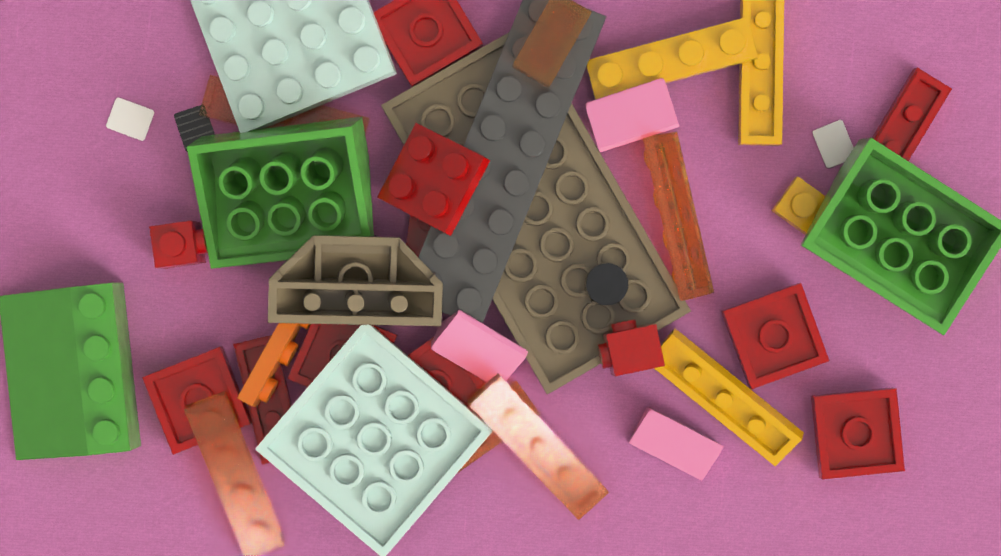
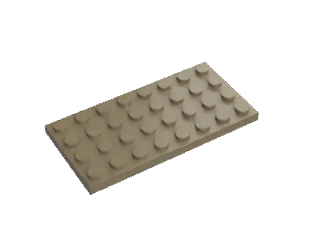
(570, 228)

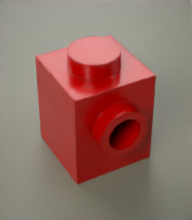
(178, 244)
(631, 348)

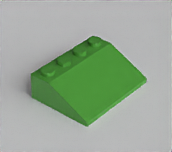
(280, 187)
(904, 234)
(70, 372)

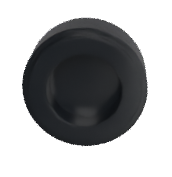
(606, 284)

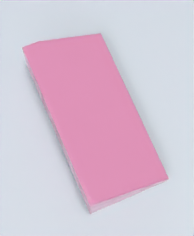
(631, 114)
(477, 347)
(675, 443)

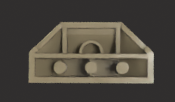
(355, 284)

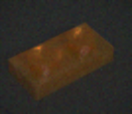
(551, 40)

